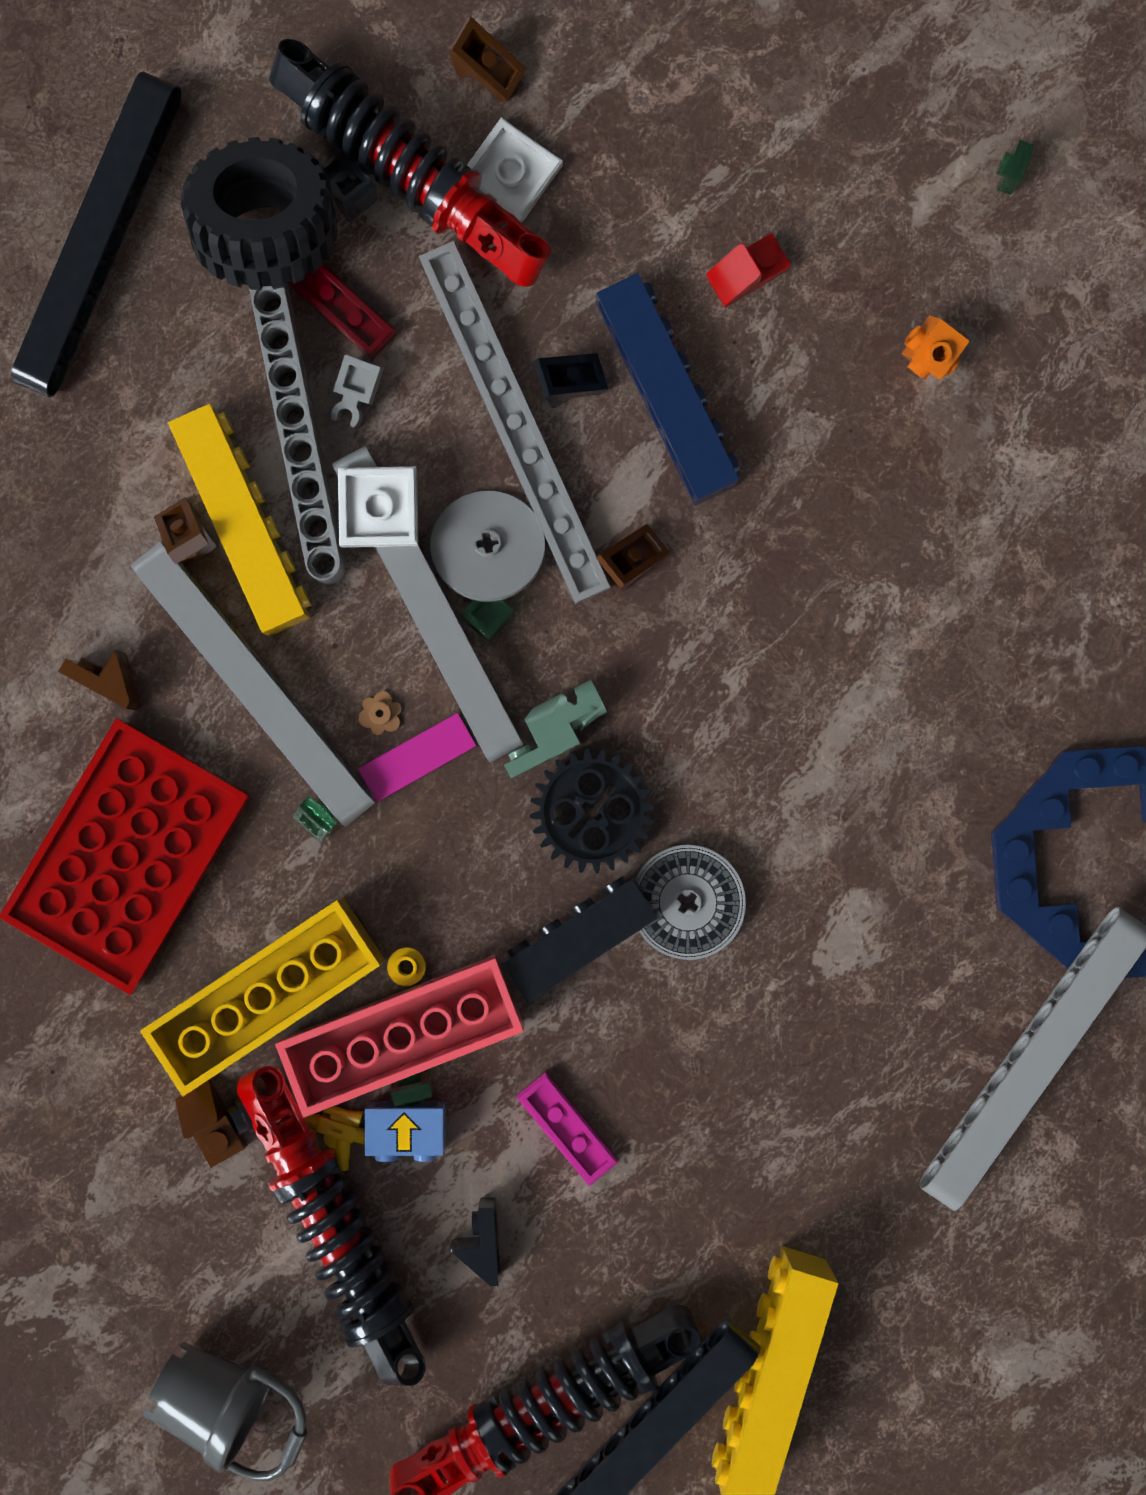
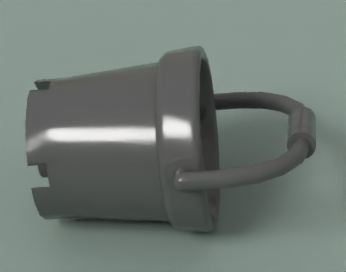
(215, 1405)

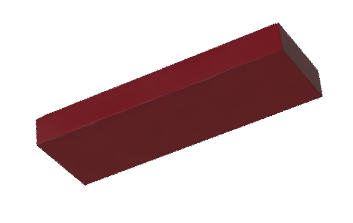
(345, 311)

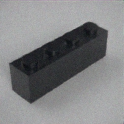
(579, 940)

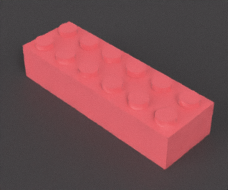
(400, 1035)

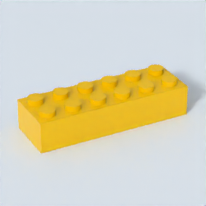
(262, 996)
(775, 1385)

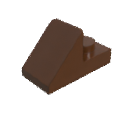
(481, 56)
(183, 533)
(633, 556)
(113, 683)
(206, 1119)

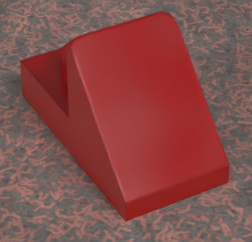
(747, 269)

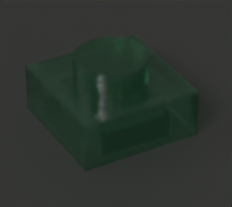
(1013, 166)
(487, 617)
(315, 818)
(412, 1089)

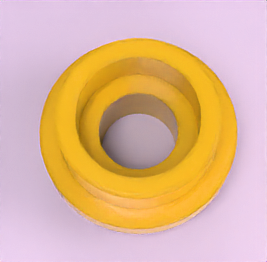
(417, 961)

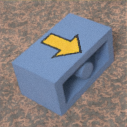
(405, 1130)

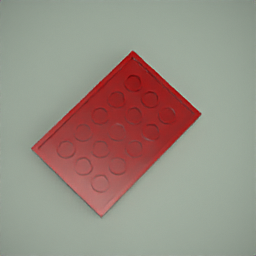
(124, 856)

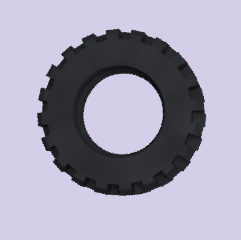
(251, 178)

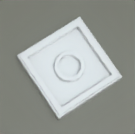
(514, 168)
(378, 506)

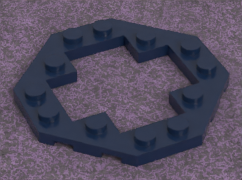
(1048, 807)

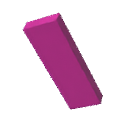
(417, 757)
(567, 1128)

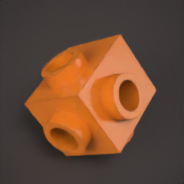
(934, 349)

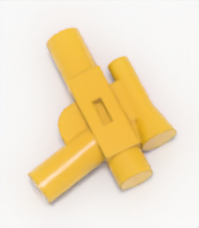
(339, 1131)

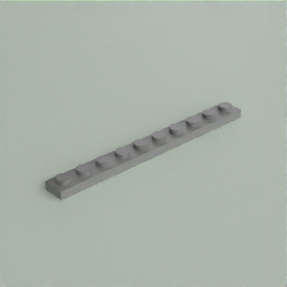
(514, 422)

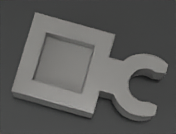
(357, 384)

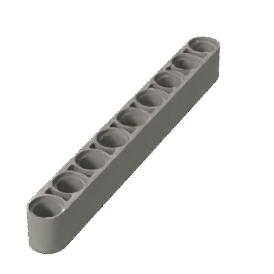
(292, 436)
(445, 638)
(253, 684)
(1035, 1058)

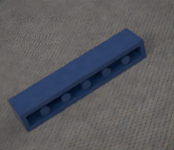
(666, 388)

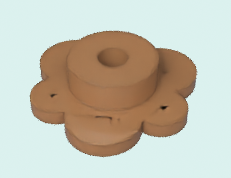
(389, 721)

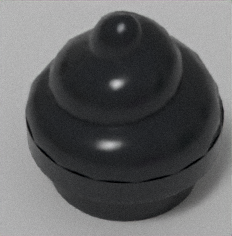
(239, 1116)

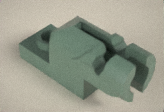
(553, 727)

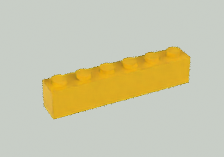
(239, 519)

